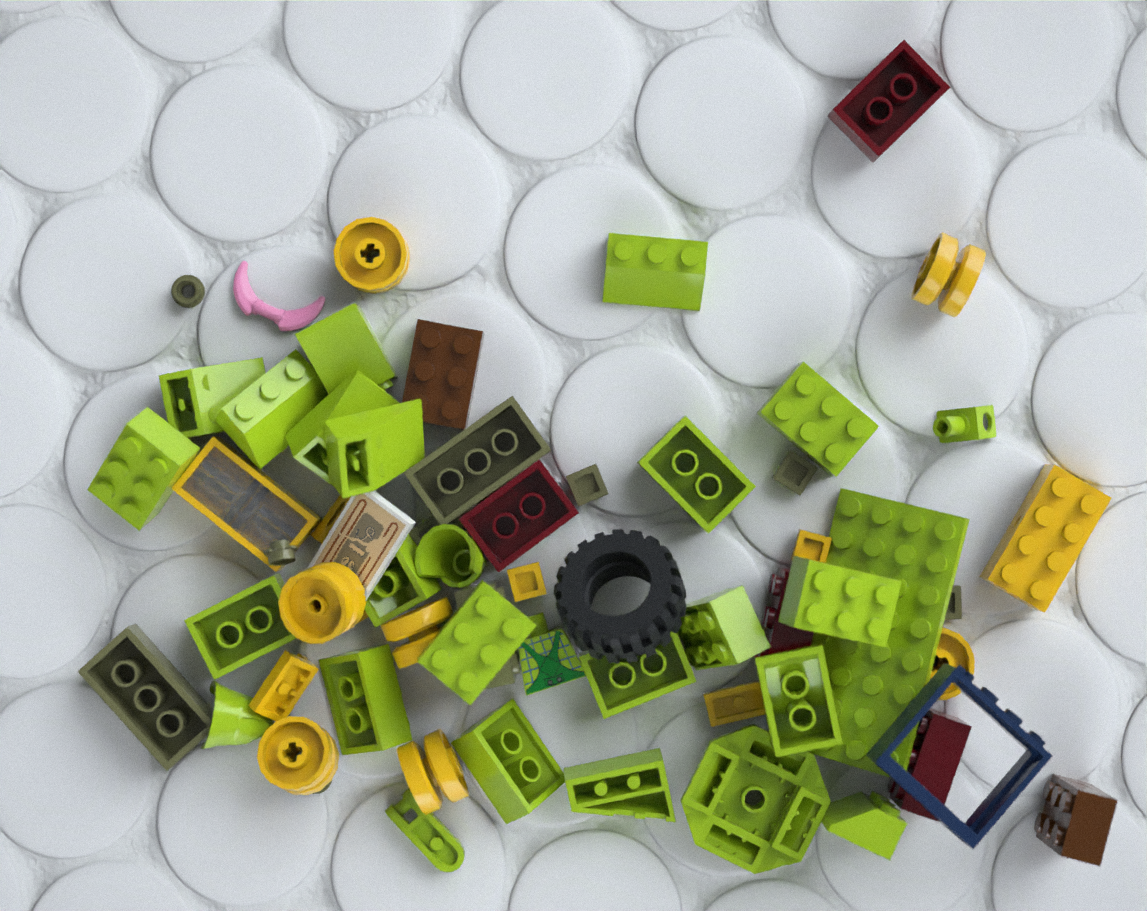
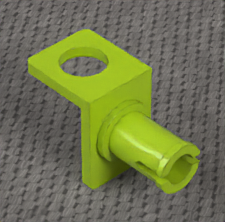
(964, 424)

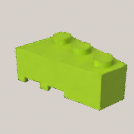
(621, 786)

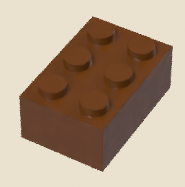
(443, 372)
(1075, 819)

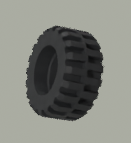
(608, 559)

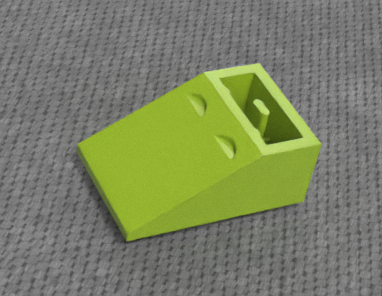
(198, 394)
(350, 397)
(373, 446)
(721, 630)

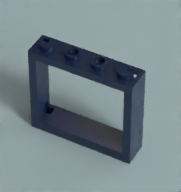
(1005, 791)

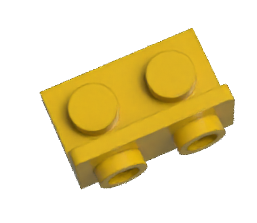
(283, 686)

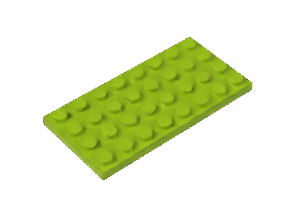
(878, 682)

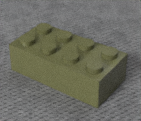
(477, 461)
(149, 696)

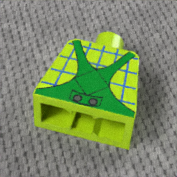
(548, 657)

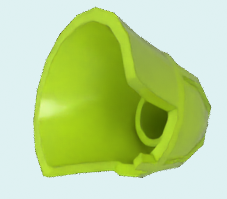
(449, 555)
(233, 719)

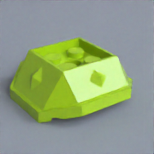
(760, 834)

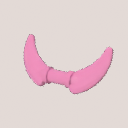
(286, 320)

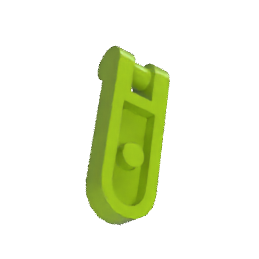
(428, 834)

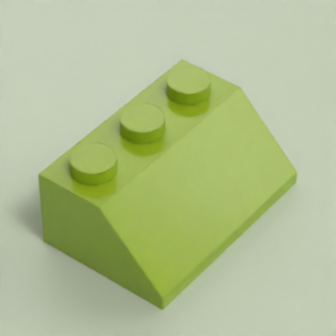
(654, 271)
(271, 408)
(399, 586)
(365, 700)
(509, 761)
(867, 822)

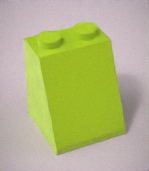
(343, 345)

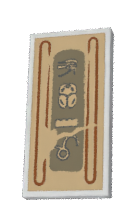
(365, 538)

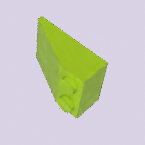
(798, 700)

